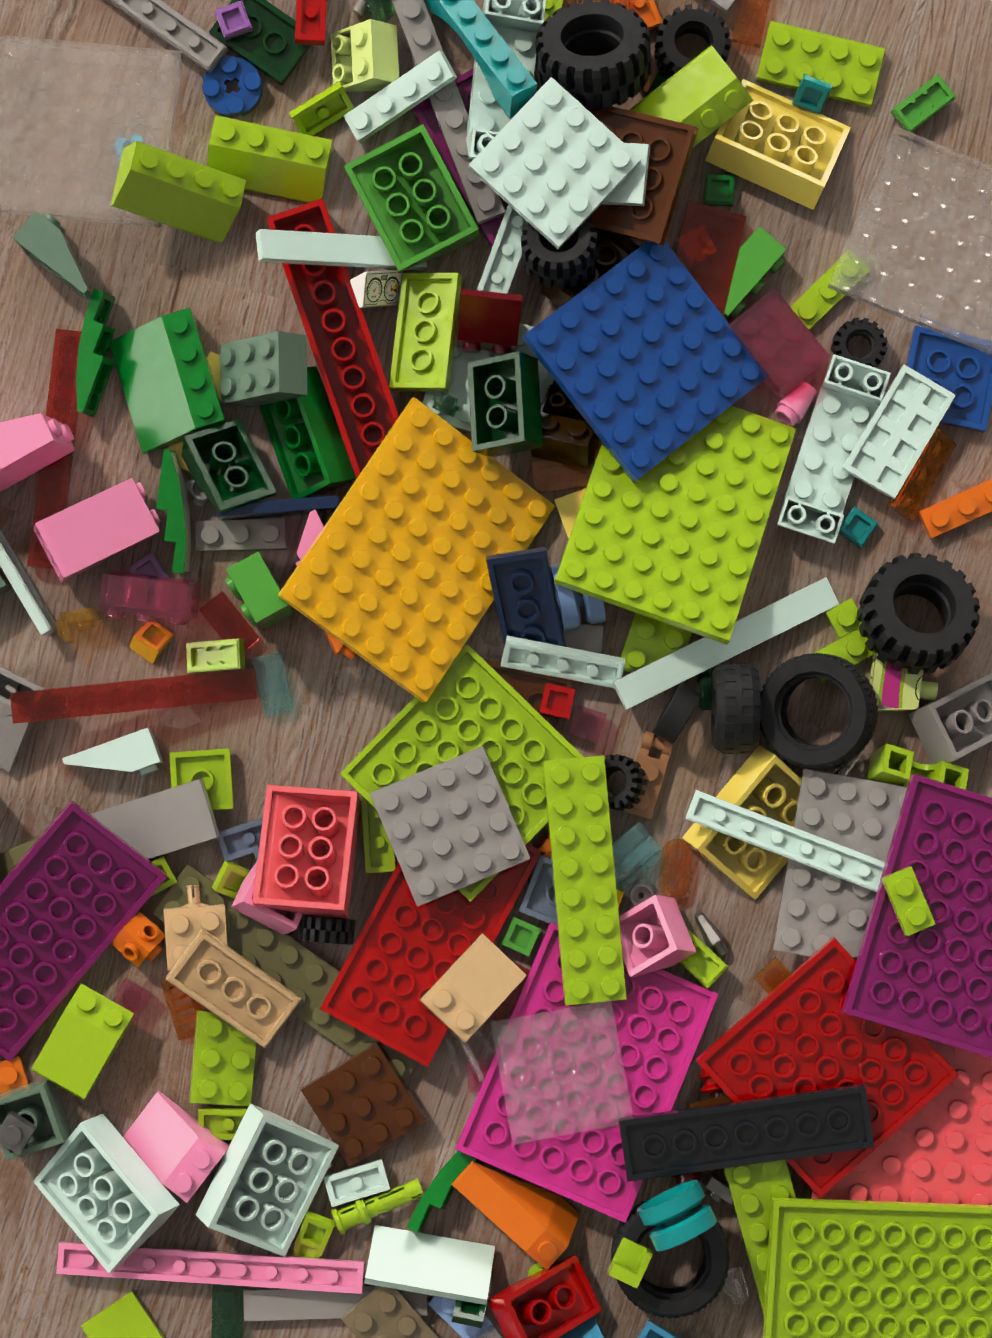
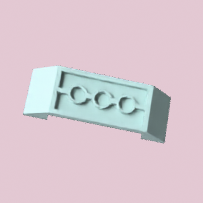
(518, 25)
(839, 416)

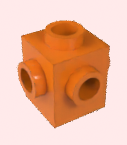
(139, 940)

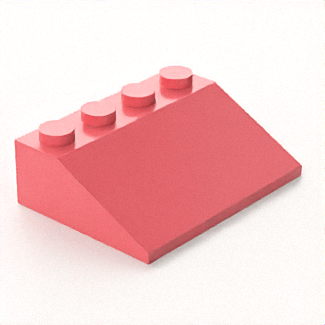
(307, 850)

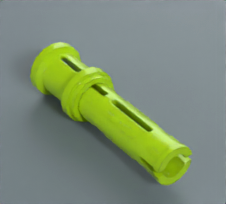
(364, 1210)

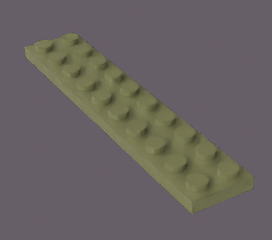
(286, 962)

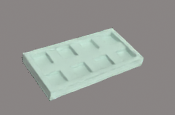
(898, 432)

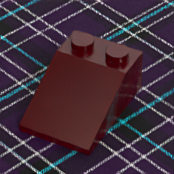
(488, 321)

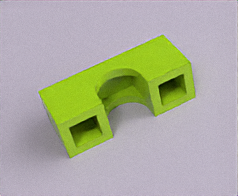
(895, 766)

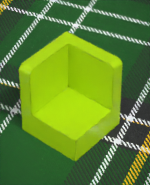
(630, 1262)

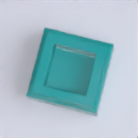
(811, 94)
(857, 527)

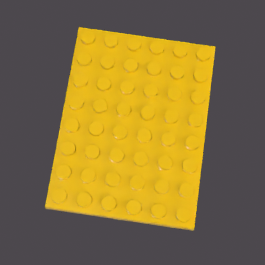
(407, 550)

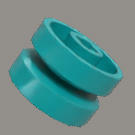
(677, 1215)

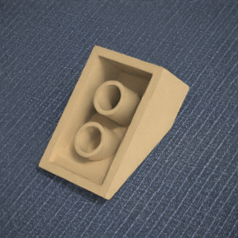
(473, 988)

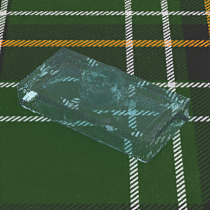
(272, 684)

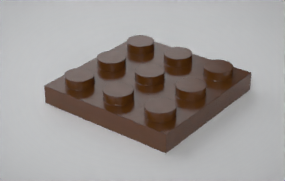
(364, 1104)

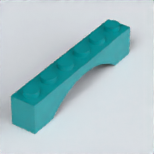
(504, 72)

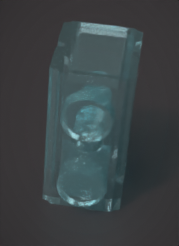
(632, 852)

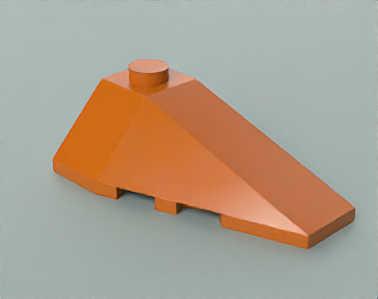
(527, 1214)

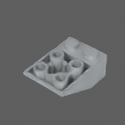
(12, 735)

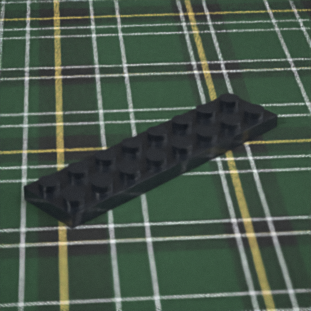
(746, 1132)

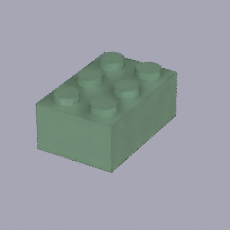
(263, 369)

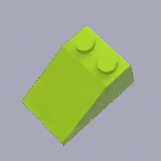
(83, 1041)

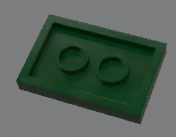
(271, 42)

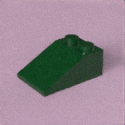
(226, 466)

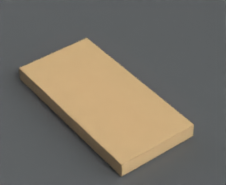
(233, 988)

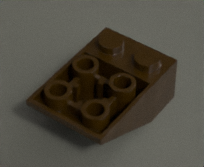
(565, 432)

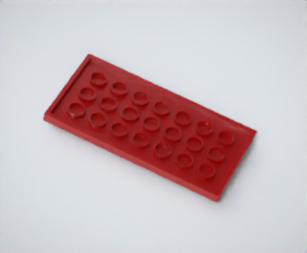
(409, 950)

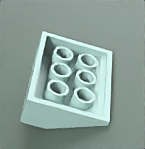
(266, 1181)
(105, 1192)

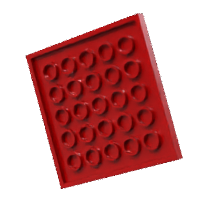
(806, 1043)

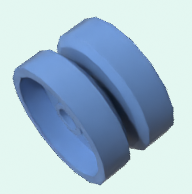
(570, 602)

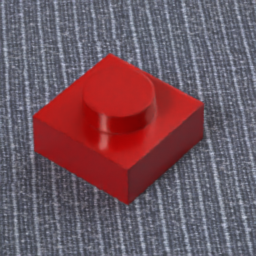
(557, 701)

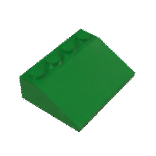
(167, 380)

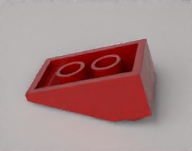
(546, 1302)

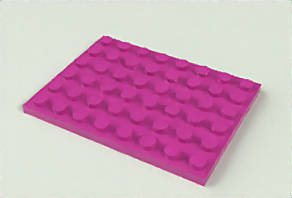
(657, 1042)

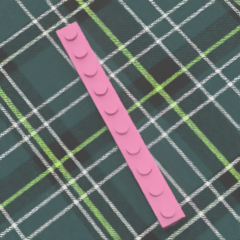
(220, 1268)

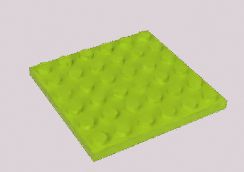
(463, 713)

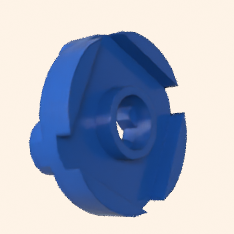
(232, 104)

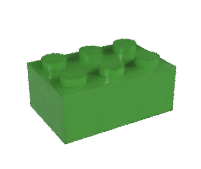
(259, 589)

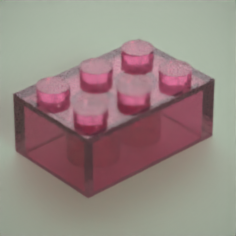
(779, 343)
(149, 597)

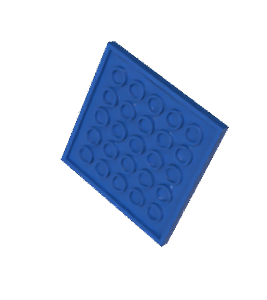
(644, 357)

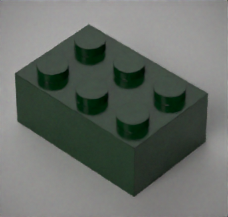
(505, 404)

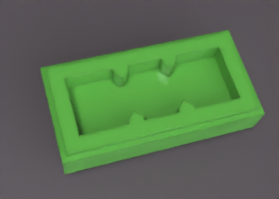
(923, 104)

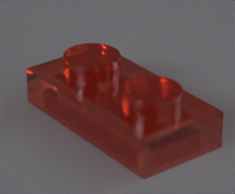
(228, 620)

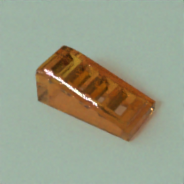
(173, 1009)

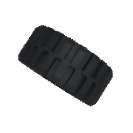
(592, 30)
(940, 586)

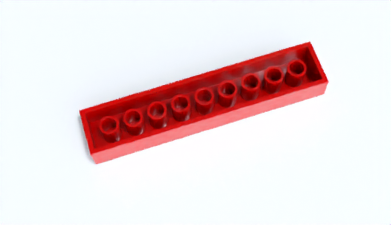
(339, 341)

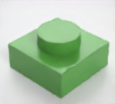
(521, 936)

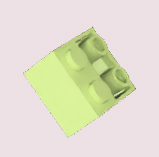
(365, 56)

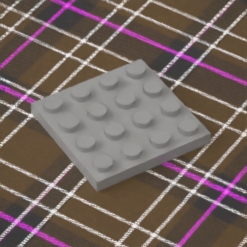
(450, 826)

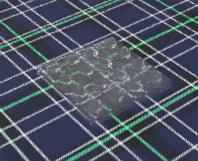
(561, 1072)

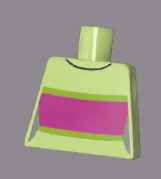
(898, 689)

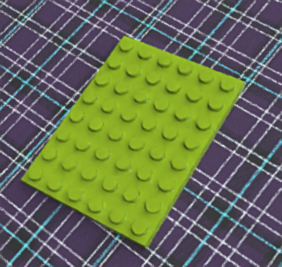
(685, 530)
(878, 1269)

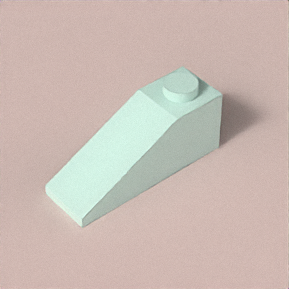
(127, 754)

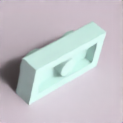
(356, 1182)

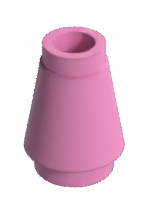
(794, 406)

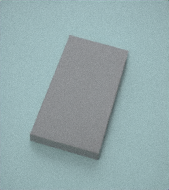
(164, 820)

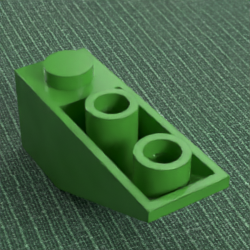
(753, 262)

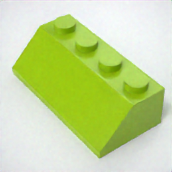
(698, 95)
(271, 159)
(177, 191)

